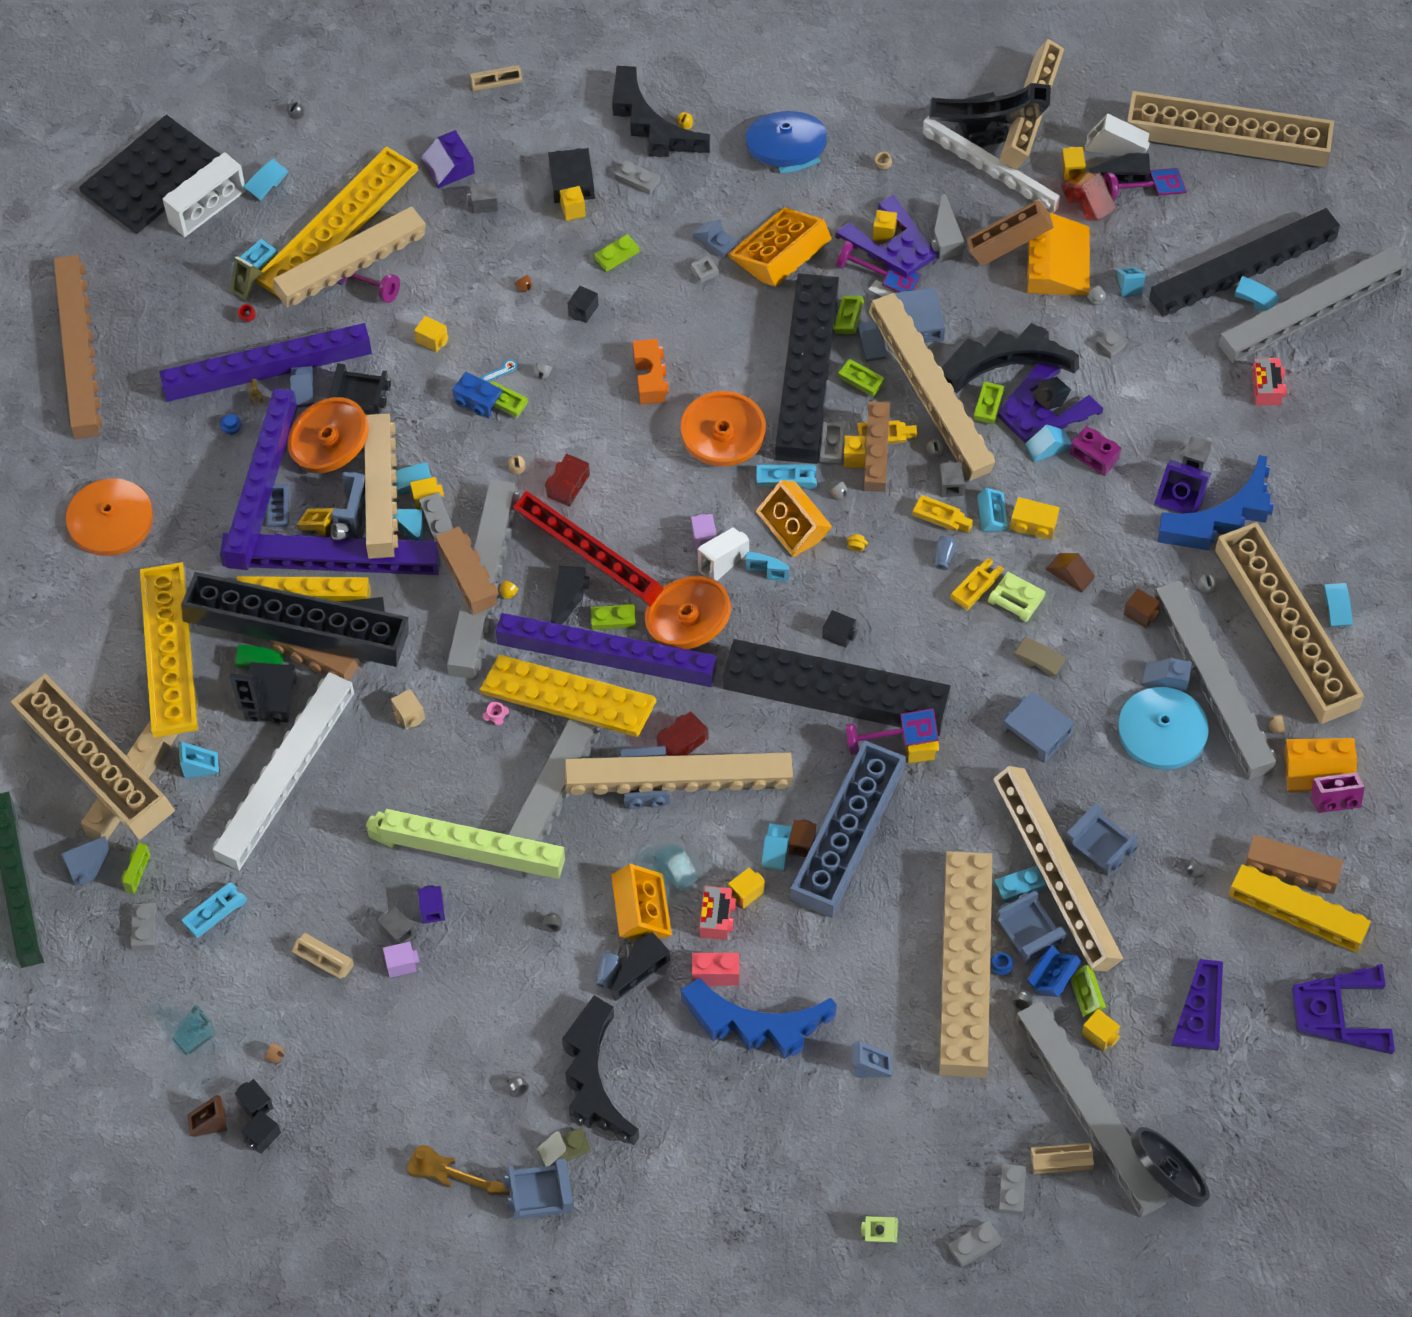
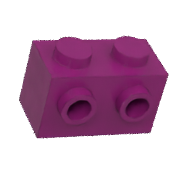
(1095, 450)
(1337, 792)

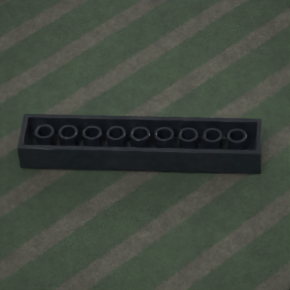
(807, 369)
(295, 619)
(830, 684)

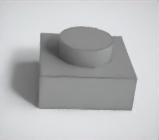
(704, 269)
(1111, 343)

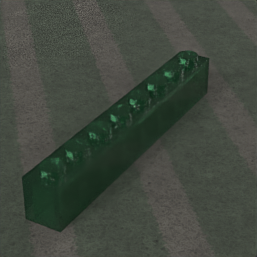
(17, 887)

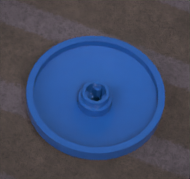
(786, 138)

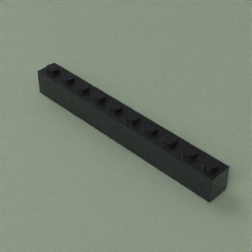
(1244, 261)

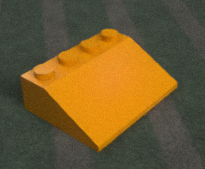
(781, 245)
(1060, 259)

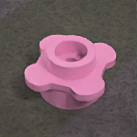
(496, 707)

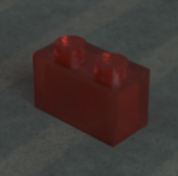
(567, 479)
(683, 736)

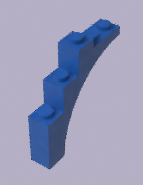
(1200, 528)
(753, 1027)

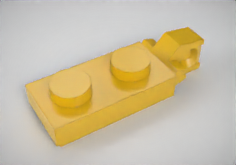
(897, 431)
(941, 514)

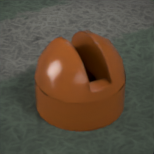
(523, 284)

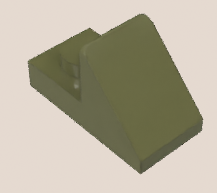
(243, 278)
(565, 1146)

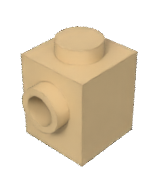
(407, 709)

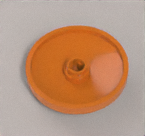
(723, 428)
(328, 435)
(109, 517)
(688, 612)

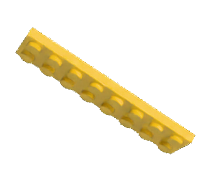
(568, 695)

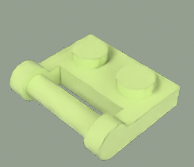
(1020, 592)

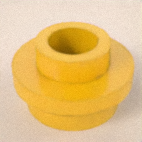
(856, 542)

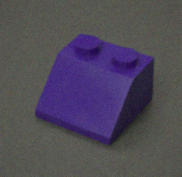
(448, 159)
(1182, 488)

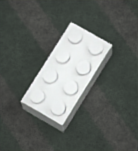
(204, 194)

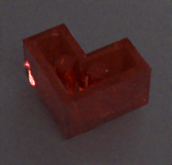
(1090, 193)

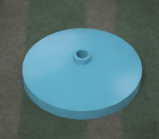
(1163, 728)

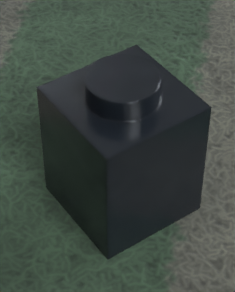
(582, 304)
(1052, 393)
(839, 629)
(253, 1098)
(260, 1132)

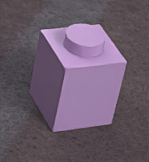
(702, 529)
(400, 959)

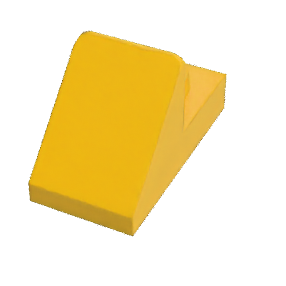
(317, 519)

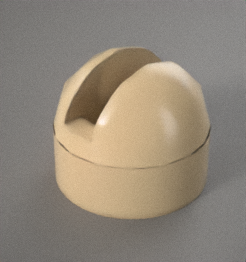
(879, 160)
(511, 464)
(1276, 724)

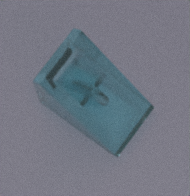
(677, 866)
(194, 1031)

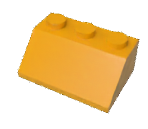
(793, 517)
(1317, 758)
(640, 902)

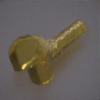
(255, 392)

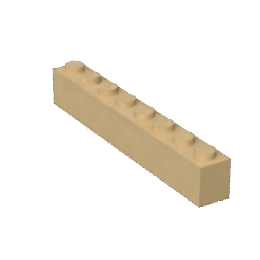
(1024, 129)
(349, 257)
(380, 488)
(145, 755)

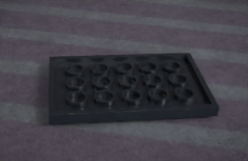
(146, 171)

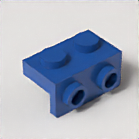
(476, 394)
(1052, 972)

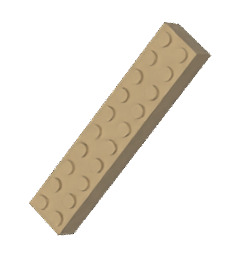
(1232, 129)
(1289, 623)
(93, 756)
(966, 965)

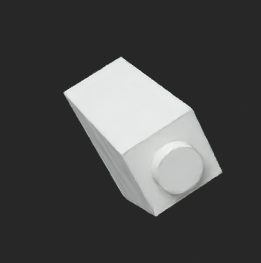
(1116, 138)
(722, 553)

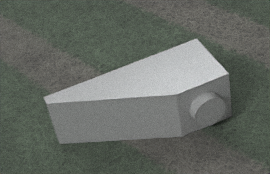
(947, 235)

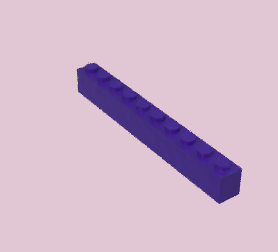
(265, 362)
(260, 480)
(345, 555)
(606, 649)

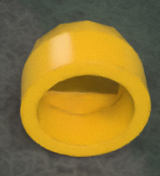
(688, 122)
(508, 589)

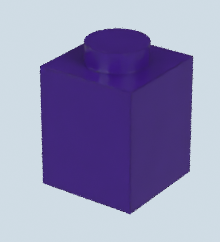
(431, 904)

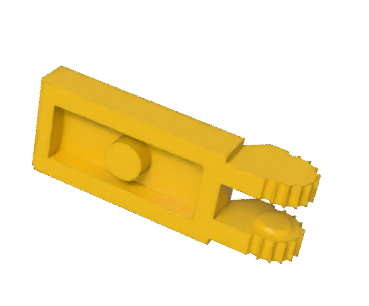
(975, 584)

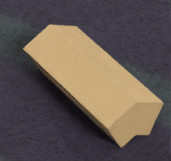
(495, 75)
(323, 956)
(1062, 1158)

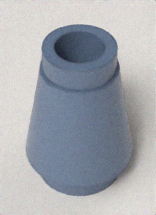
(944, 552)
(608, 969)

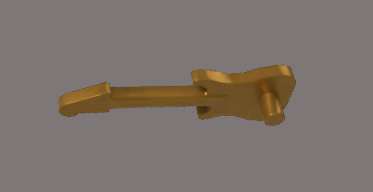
(429, 1164)

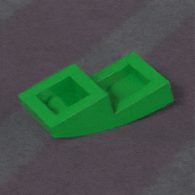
(249, 654)

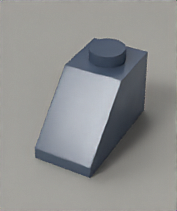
(1167, 673)
(86, 860)

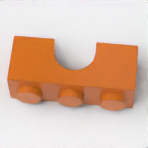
(648, 357)

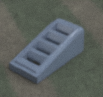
(278, 489)

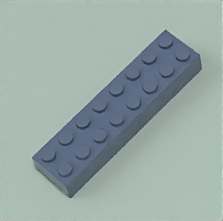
(848, 829)

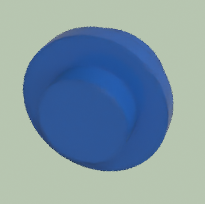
(230, 424)
(1001, 963)

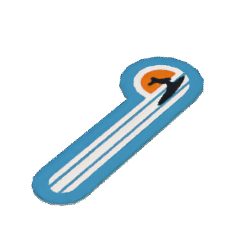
(508, 366)

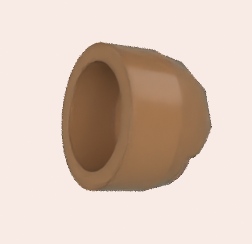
(274, 1053)

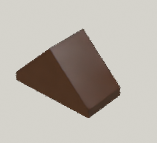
(1072, 570)
(208, 1118)

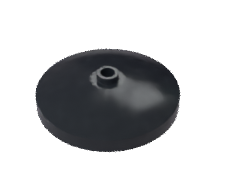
(1170, 1167)

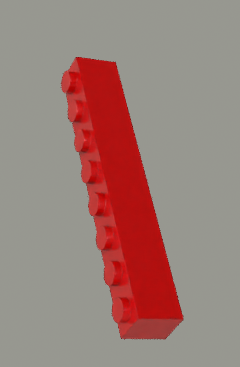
(588, 548)

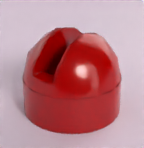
(244, 308)

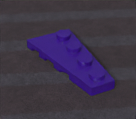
(1202, 1009)

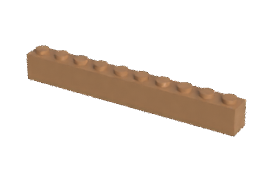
(76, 347)

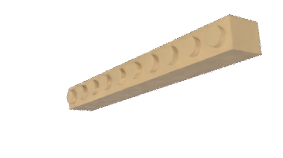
(932, 386)
(678, 773)
(1058, 869)

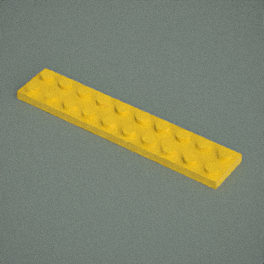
(343, 214)
(168, 651)

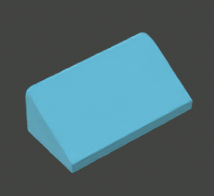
(992, 510)

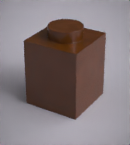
(1142, 608)
(802, 837)

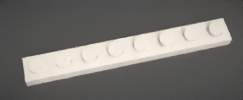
(990, 164)

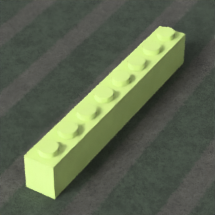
(472, 844)

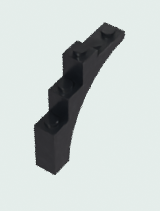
(979, 113)
(647, 123)
(1004, 350)
(592, 1102)

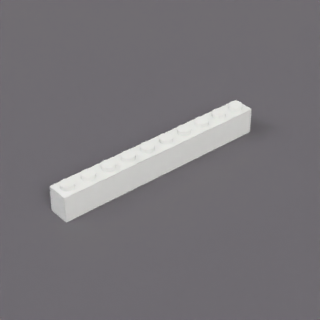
(283, 771)

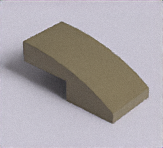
(1037, 654)

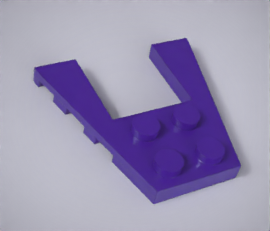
(904, 252)
(1027, 416)
(1321, 1012)

